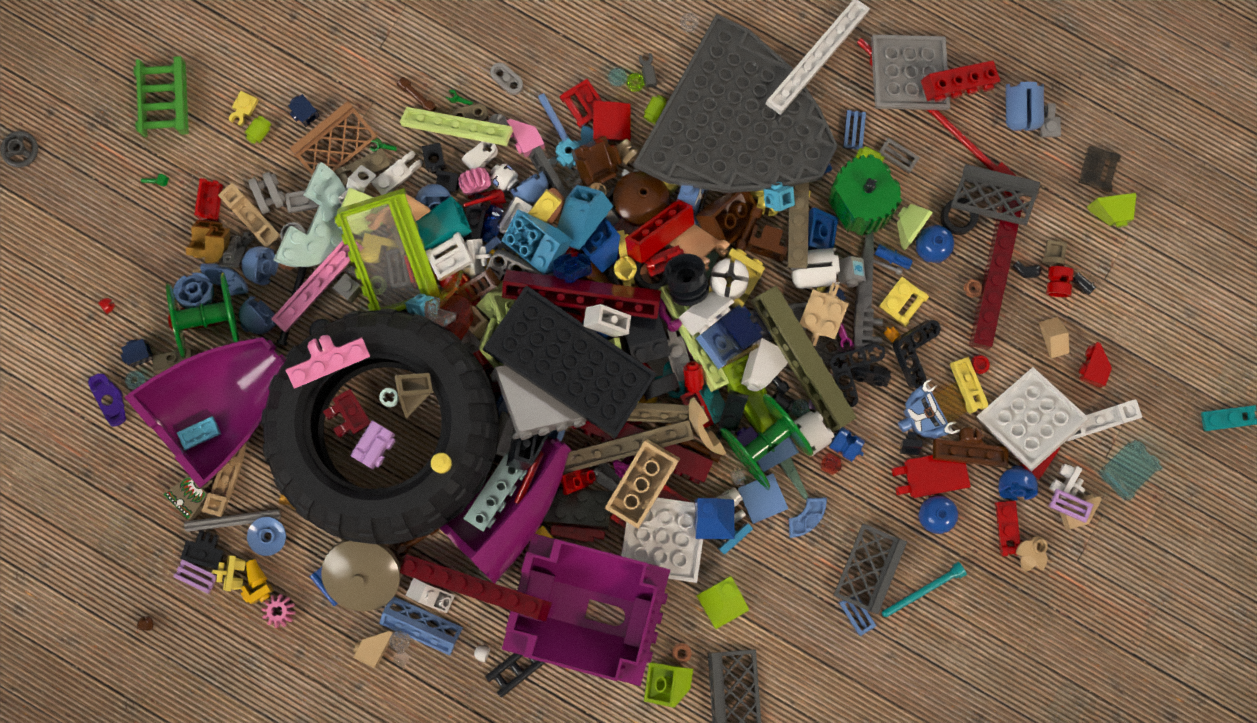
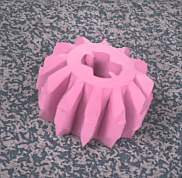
(474, 181)
(276, 603)

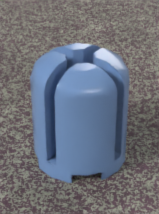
(1025, 106)

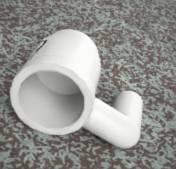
(734, 495)

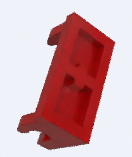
(207, 200)

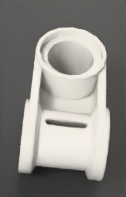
(479, 156)

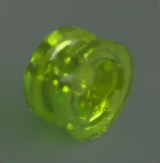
(638, 87)

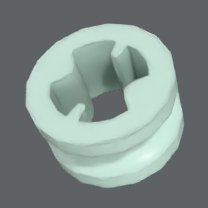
(388, 403)

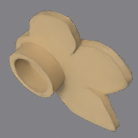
(1033, 553)

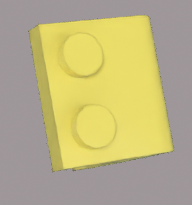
(755, 272)

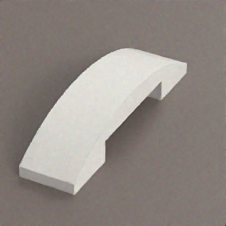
(1109, 418)

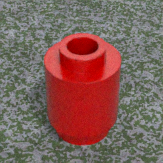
(693, 376)

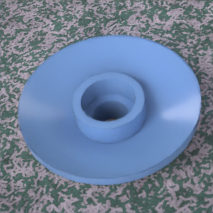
(257, 540)

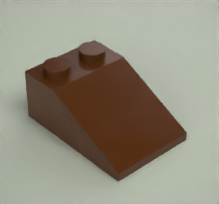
(727, 216)

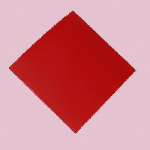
(612, 120)

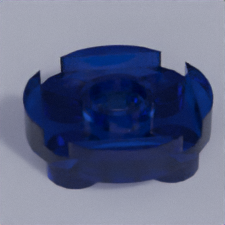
(491, 225)
(571, 267)

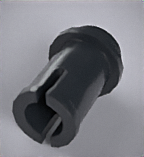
(1083, 283)

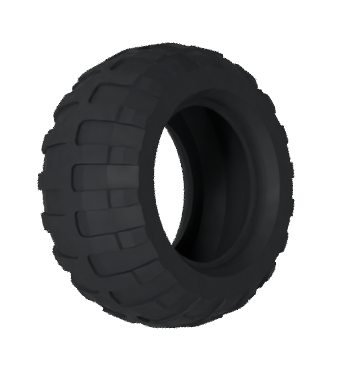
(426, 501)

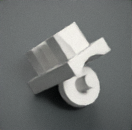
(478, 255)
(1071, 474)

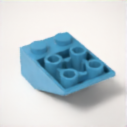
(582, 214)
(536, 241)

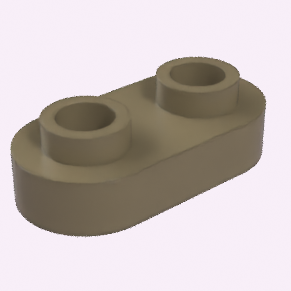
(469, 112)

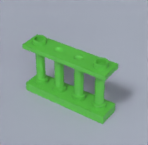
(179, 104)

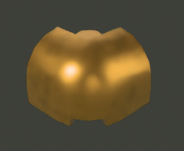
(208, 241)

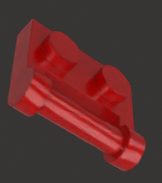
(586, 95)

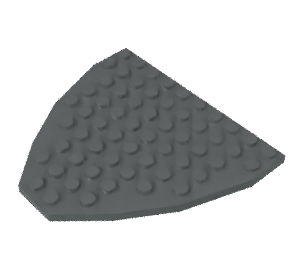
(721, 130)

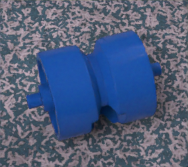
(847, 444)

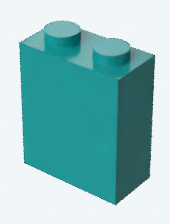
(443, 223)

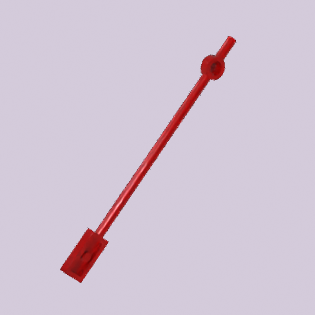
(1002, 168)

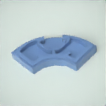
(235, 282)
(808, 518)

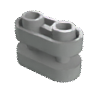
(270, 181)

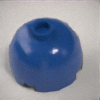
(935, 244)
(1018, 483)
(938, 514)

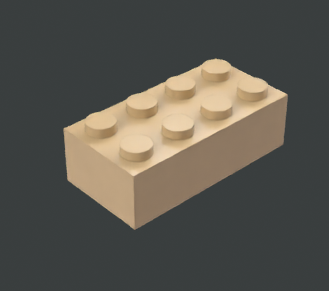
(642, 483)

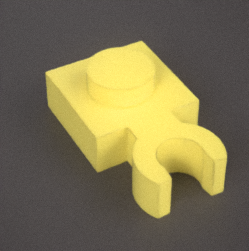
(244, 106)

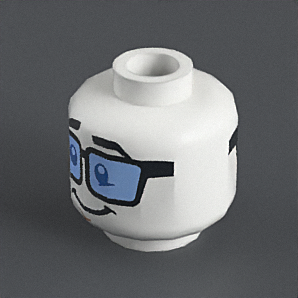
(504, 177)

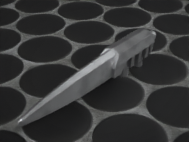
(863, 301)

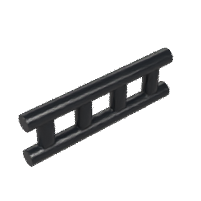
(521, 674)

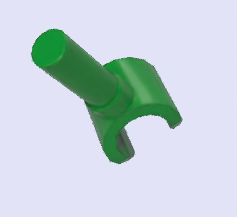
(456, 98)
(381, 145)
(161, 180)

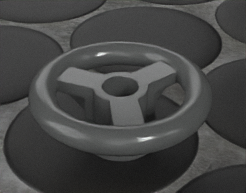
(12, 144)

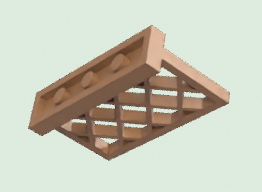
(326, 127)

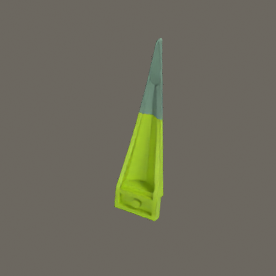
(758, 413)

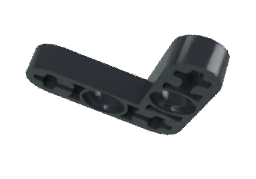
(910, 346)
(845, 369)

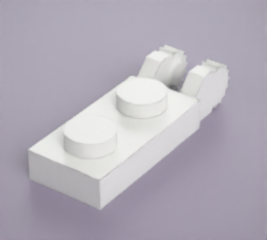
(396, 174)

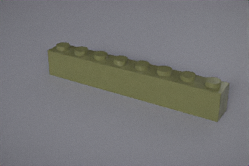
(803, 358)

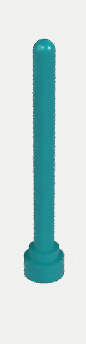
(956, 571)

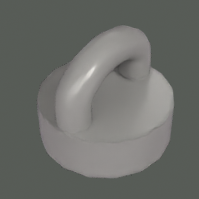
(498, 119)

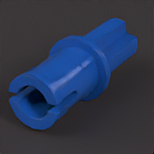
(893, 257)

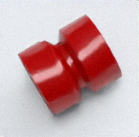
(1059, 281)

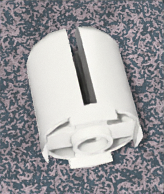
(726, 269)
(820, 270)

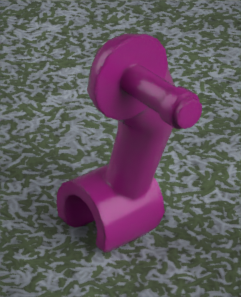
(673, 325)
(844, 339)

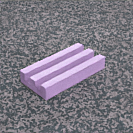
(1055, 499)
(180, 569)

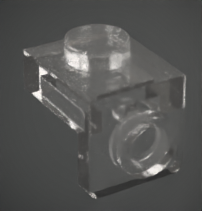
(437, 315)

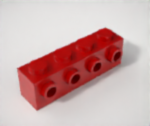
(960, 81)
(659, 231)

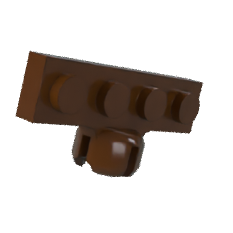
(970, 450)

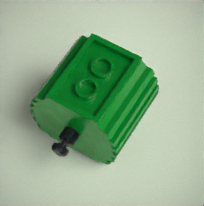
(865, 195)

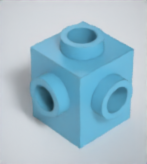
(562, 157)
(779, 197)
(417, 304)

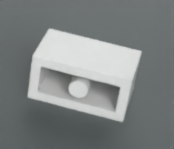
(607, 320)

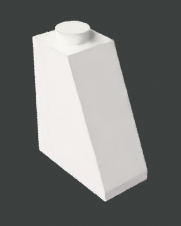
(763, 365)

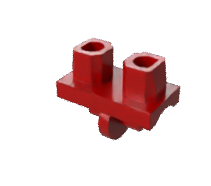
(577, 480)

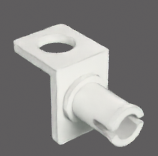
(356, 183)

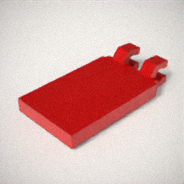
(931, 476)

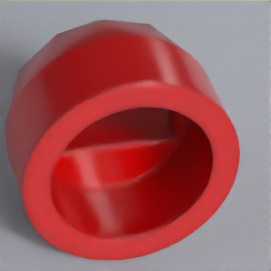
(104, 304)

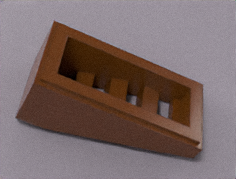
(487, 278)

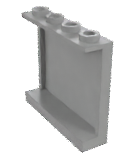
(531, 407)

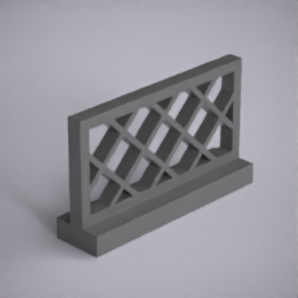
(999, 183)
(886, 574)
(717, 686)

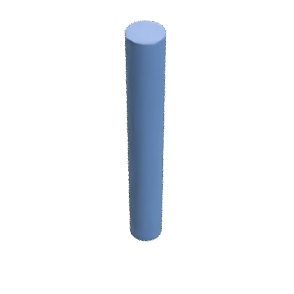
(553, 117)

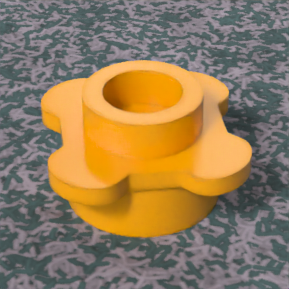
(891, 333)

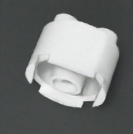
(814, 431)

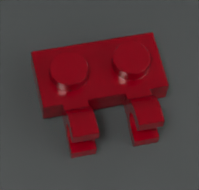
(351, 411)

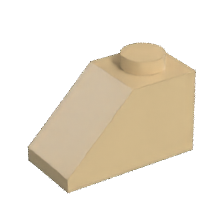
(372, 649)

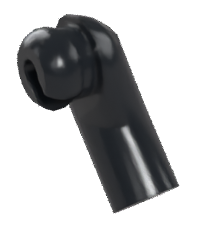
(1027, 272)

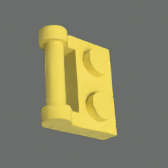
(898, 297)

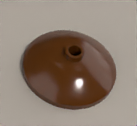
(637, 207)

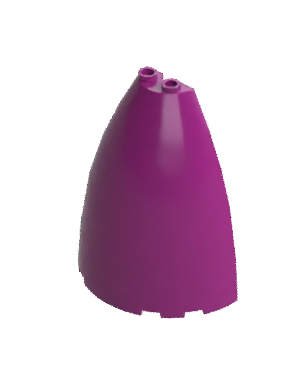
(218, 383)
(516, 524)

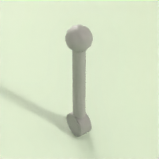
(898, 270)

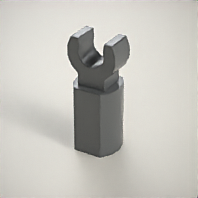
(648, 71)

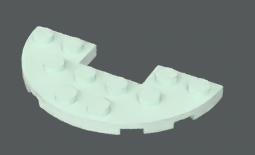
(323, 234)

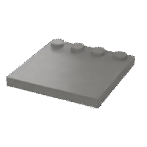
(900, 65)

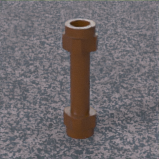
(405, 85)
(742, 242)
(702, 449)
(402, 548)

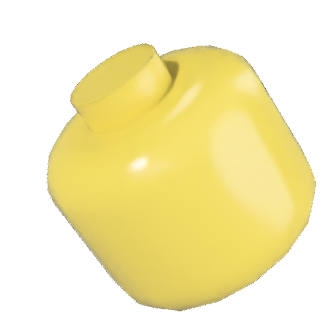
(441, 463)

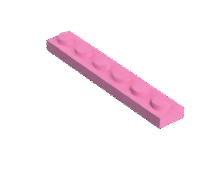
(312, 287)

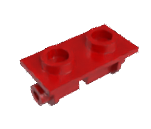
(657, 262)

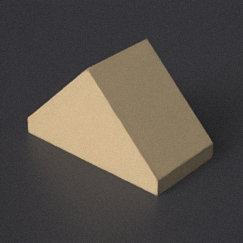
(1055, 337)

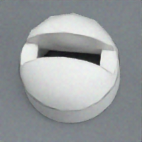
(481, 653)

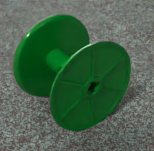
(201, 315)
(767, 440)

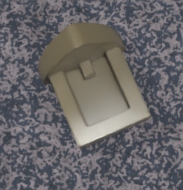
(1054, 253)

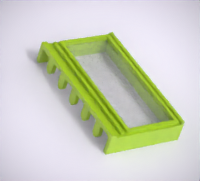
(387, 251)

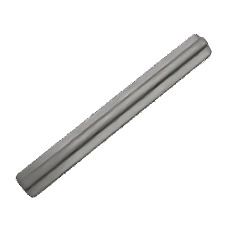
(232, 520)

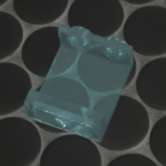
(1130, 469)

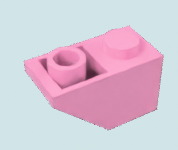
(526, 137)

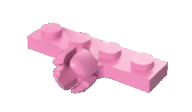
(326, 359)

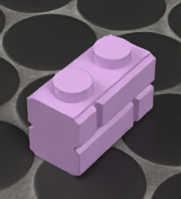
(373, 445)

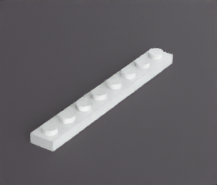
(817, 56)

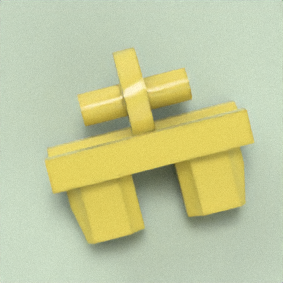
(232, 564)

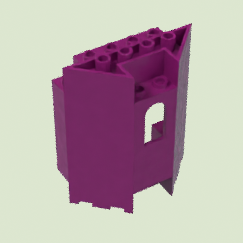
(569, 579)

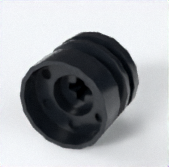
(686, 279)

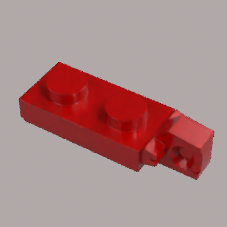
(577, 533)

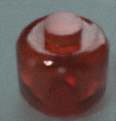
(831, 464)

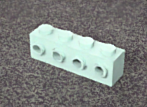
(493, 495)

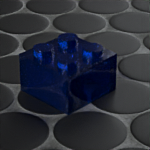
(741, 327)

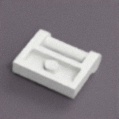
(452, 261)

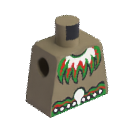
(188, 497)

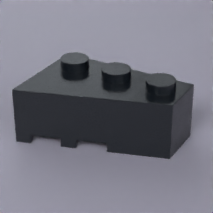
(524, 452)

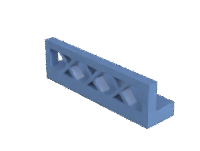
(418, 628)

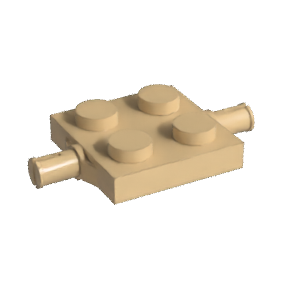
(824, 314)

